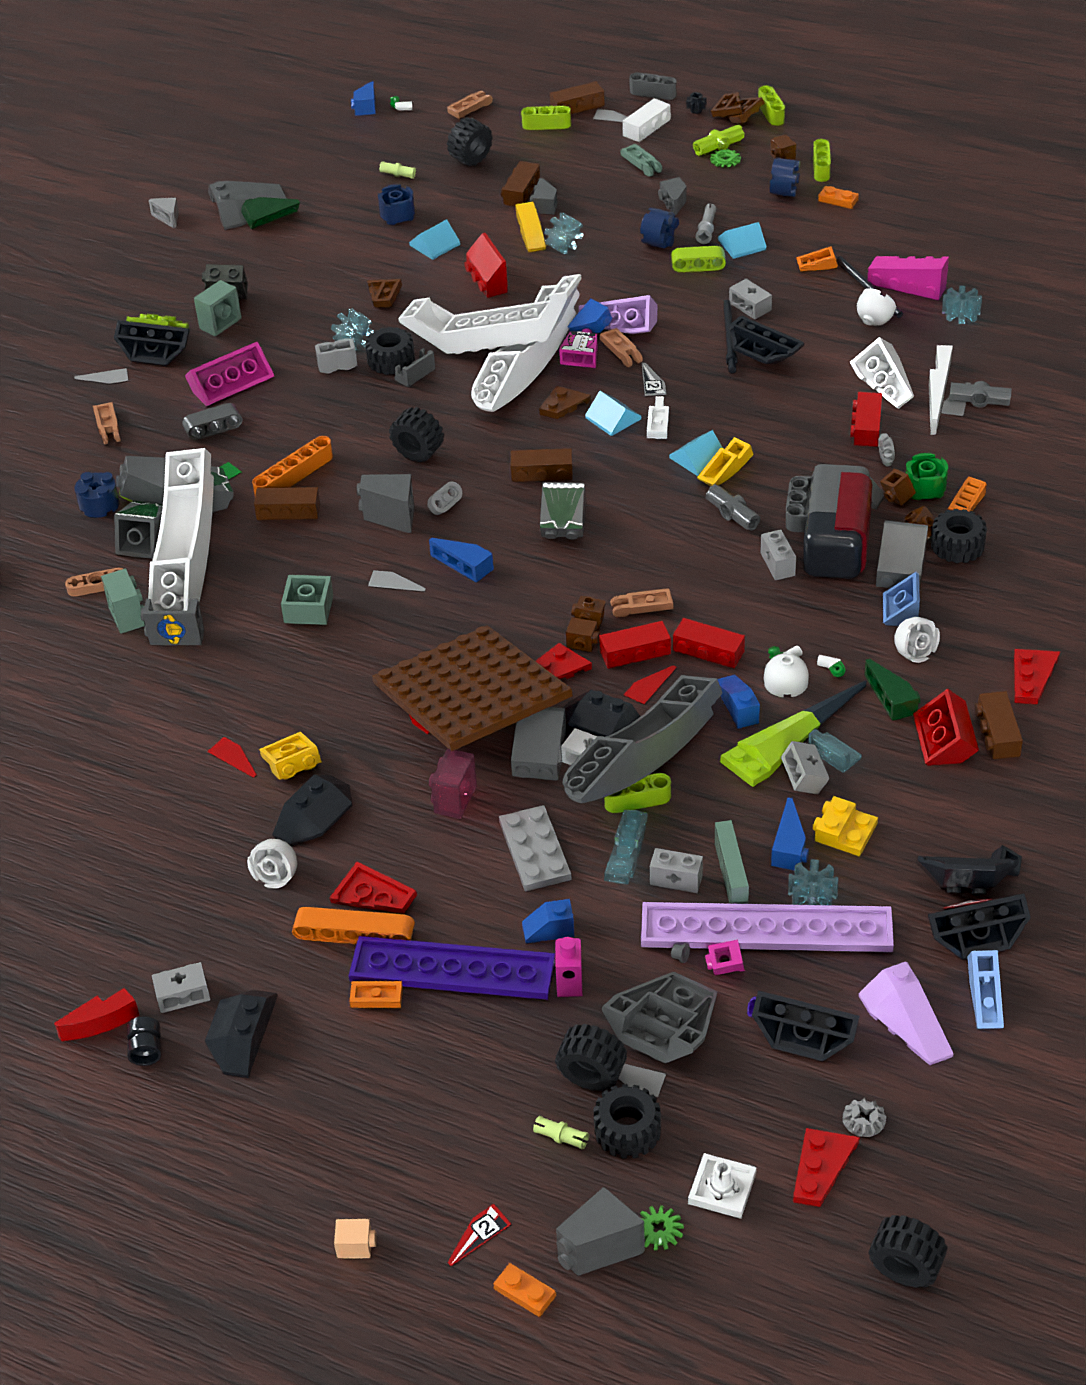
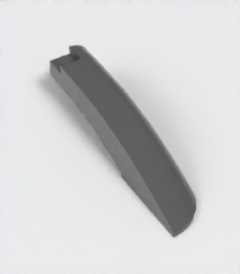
(645, 744)

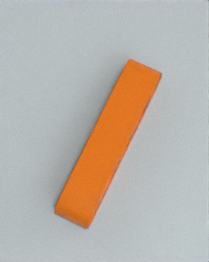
(296, 465)
(348, 925)

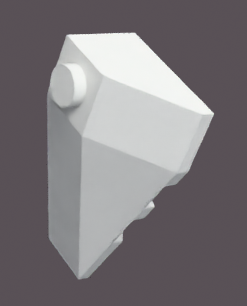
(884, 372)

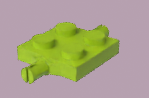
(158, 320)

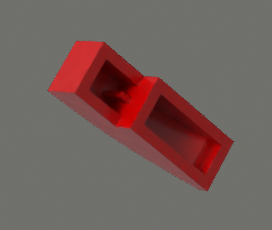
(97, 1016)

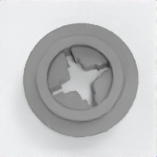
(886, 449)
(861, 1126)

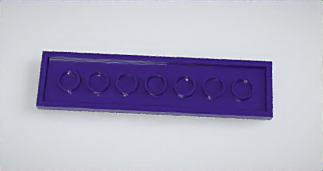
(453, 967)

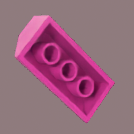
(229, 374)

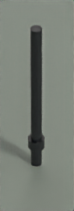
(862, 280)
(731, 356)

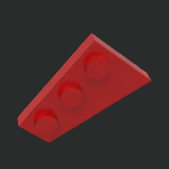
(563, 662)
(1031, 673)
(372, 890)
(820, 1164)

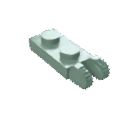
(641, 159)

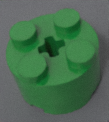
(927, 476)

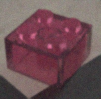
(453, 783)

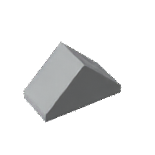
(165, 210)

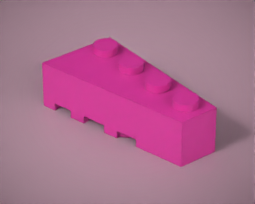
(910, 275)

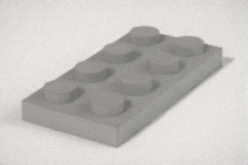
(534, 848)

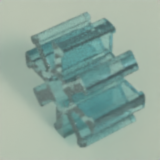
(563, 233)
(962, 304)
(352, 327)
(812, 884)

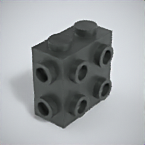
(231, 274)

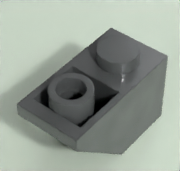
(673, 194)
(544, 197)

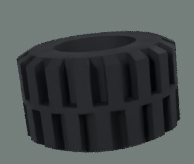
(469, 141)
(388, 349)
(416, 434)
(958, 535)
(591, 1057)
(627, 1138)
(908, 1251)

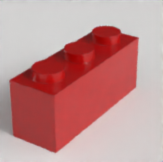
(866, 418)
(709, 643)
(635, 644)

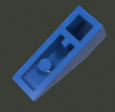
(463, 557)
(739, 701)
(790, 840)

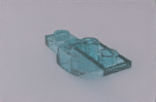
(626, 847)

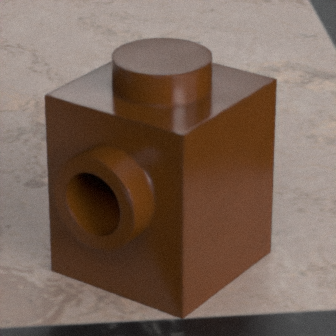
(783, 147)
(897, 487)
(582, 634)

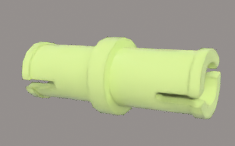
(397, 170)
(561, 1132)

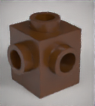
(921, 516)
(589, 609)

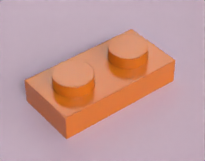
(838, 197)
(376, 994)
(524, 1290)

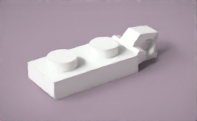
(658, 420)

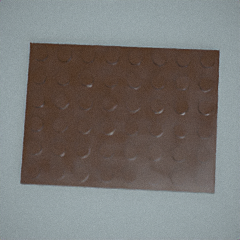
(471, 687)

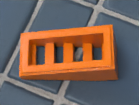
(817, 260)
(969, 495)

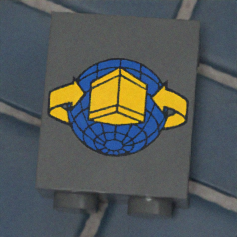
(173, 626)

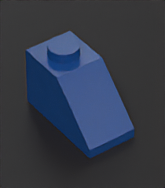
(364, 100)
(592, 316)
(549, 922)

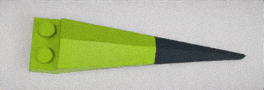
(761, 753)

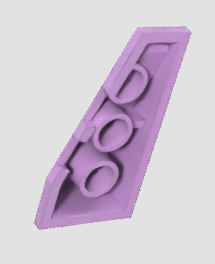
(632, 314)
(902, 1006)

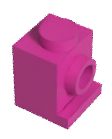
(727, 950)

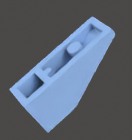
(986, 989)

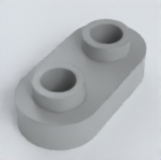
(443, 499)

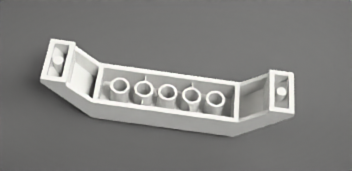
(490, 327)

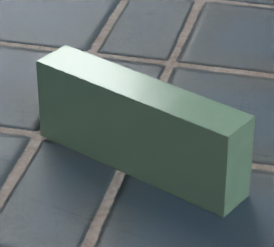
(731, 863)

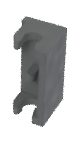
(416, 369)

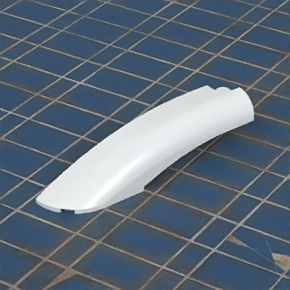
(515, 367)
(184, 531)

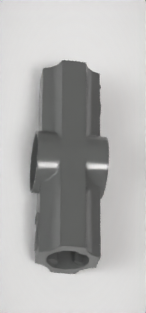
(980, 394)
(733, 507)

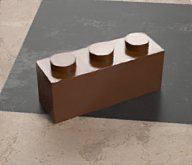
(579, 97)
(521, 183)
(541, 465)
(287, 503)
(999, 725)

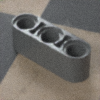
(653, 86)
(212, 421)

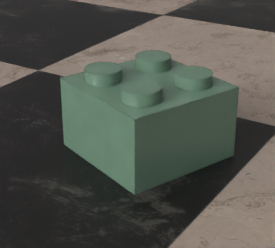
(217, 308)
(307, 599)
(123, 600)

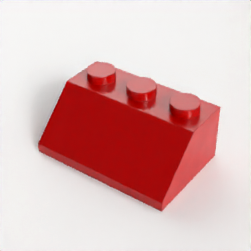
(487, 267)
(945, 730)

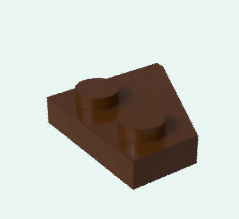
(727, 105)
(749, 107)
(384, 291)
(562, 402)

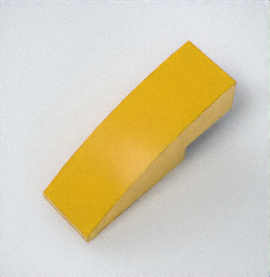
(530, 227)
(726, 462)

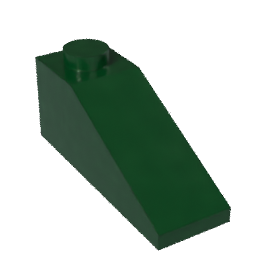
(265, 210)
(892, 691)

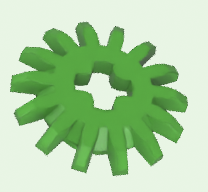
(731, 158)
(670, 1227)

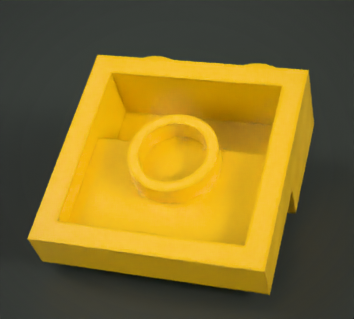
(291, 755)
(844, 826)

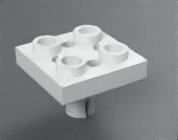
(724, 1177)

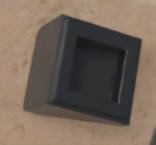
(1005, 853)

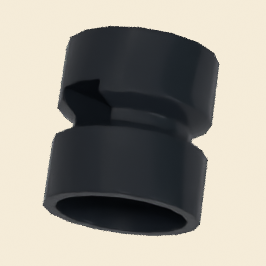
(143, 1041)

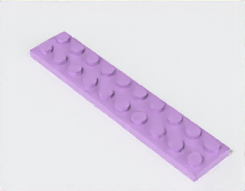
(768, 926)

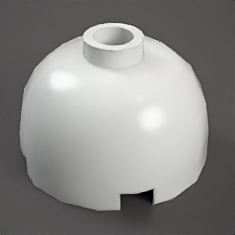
(875, 308)
(917, 639)
(786, 675)
(272, 863)

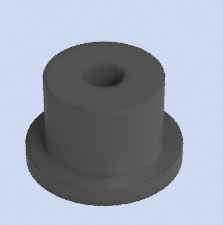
(681, 952)

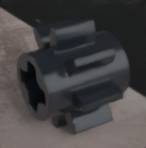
(696, 102)

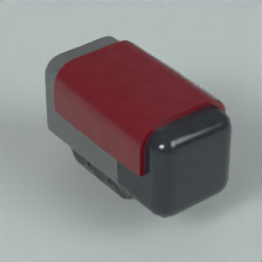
(835, 519)

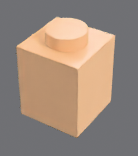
(354, 1238)

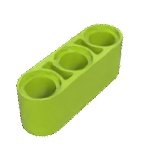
(773, 108)
(546, 117)
(821, 160)
(698, 259)
(647, 792)

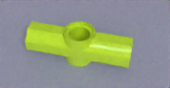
(718, 140)

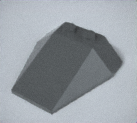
(232, 194)
(662, 1016)

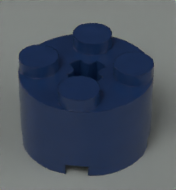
(784, 177)
(396, 204)
(659, 228)
(97, 494)

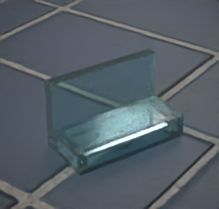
(833, 750)

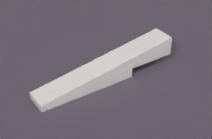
(937, 384)

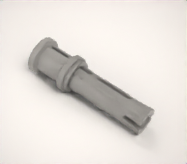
(706, 226)

